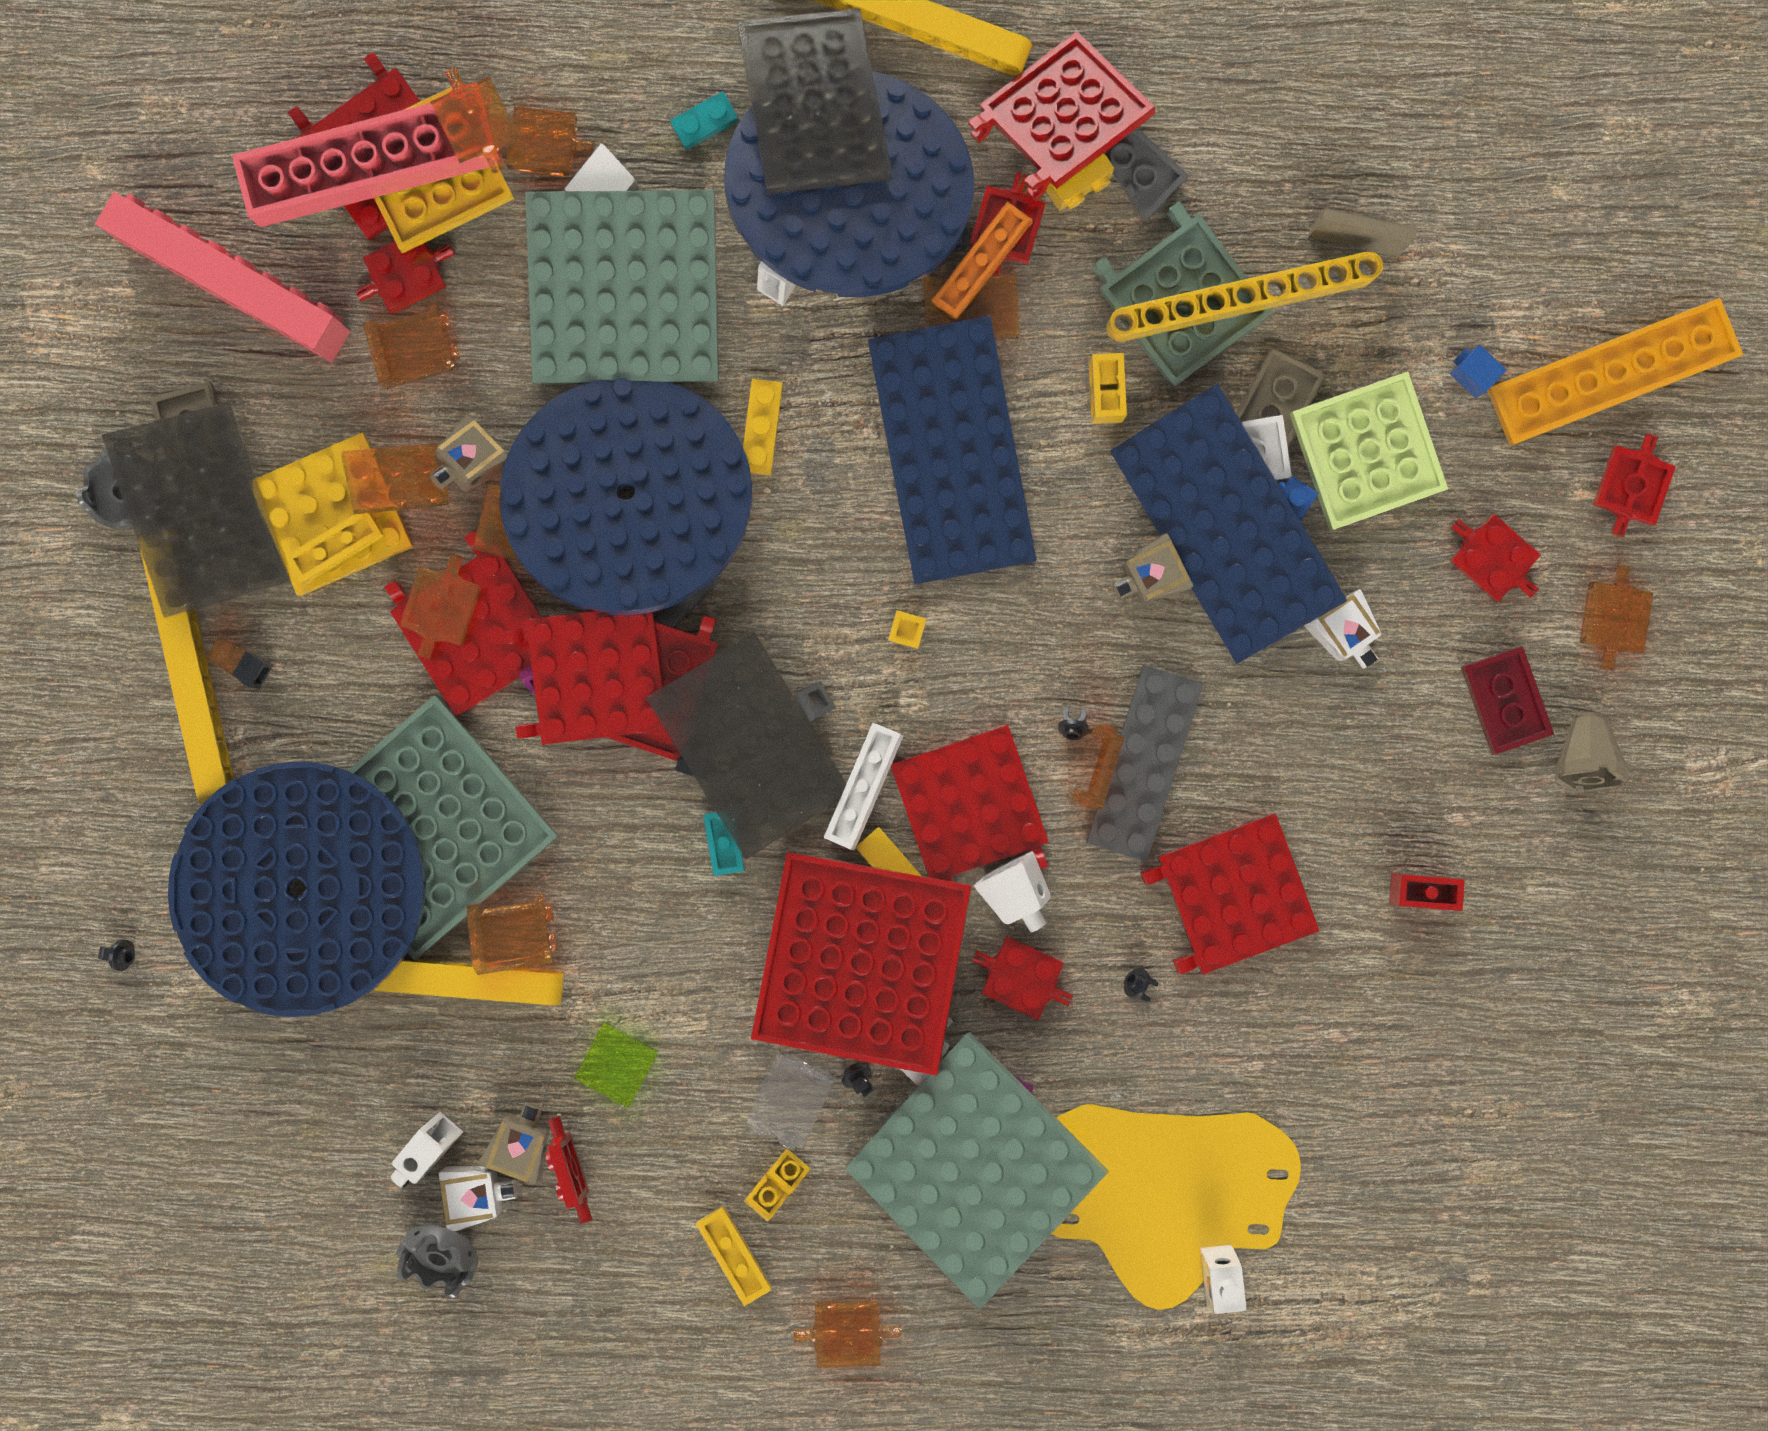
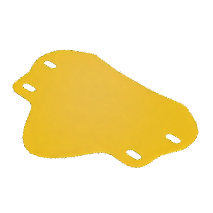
(1178, 1190)

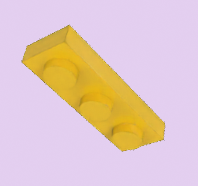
(762, 425)
(334, 546)
(734, 1255)

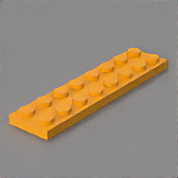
(1615, 372)

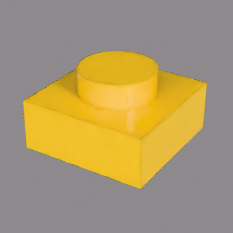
(907, 629)

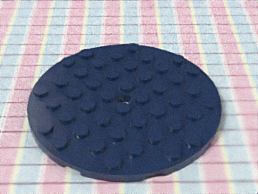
(865, 234)
(639, 551)
(236, 901)

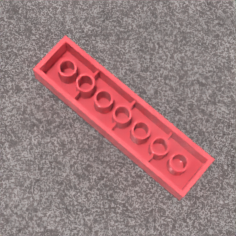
(347, 165)
(224, 275)

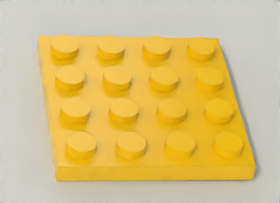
(442, 205)
(314, 497)

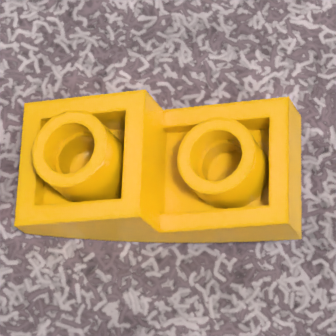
(777, 1184)

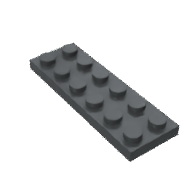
(1146, 763)

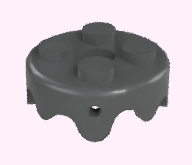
(100, 495)
(437, 1257)

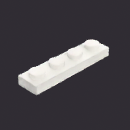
(863, 786)

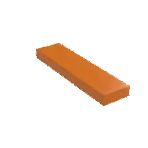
(981, 261)

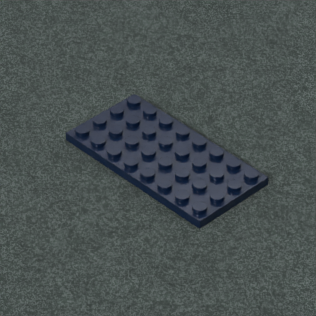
(952, 450)
(1228, 524)

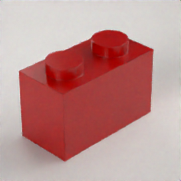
(1427, 891)

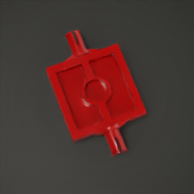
(993, 202)
(405, 276)
(1634, 485)
(1495, 557)
(1022, 978)
(566, 1164)

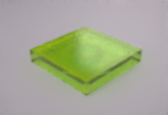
(616, 1064)

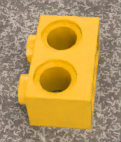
(1107, 388)

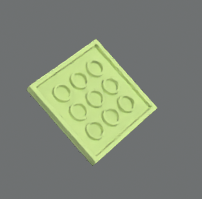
(1368, 451)

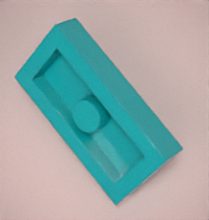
(704, 120)
(723, 851)

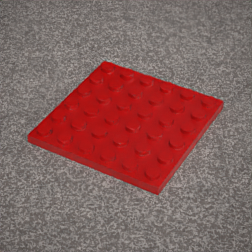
(862, 963)

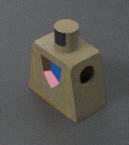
(467, 457)
(1154, 573)
(519, 1146)

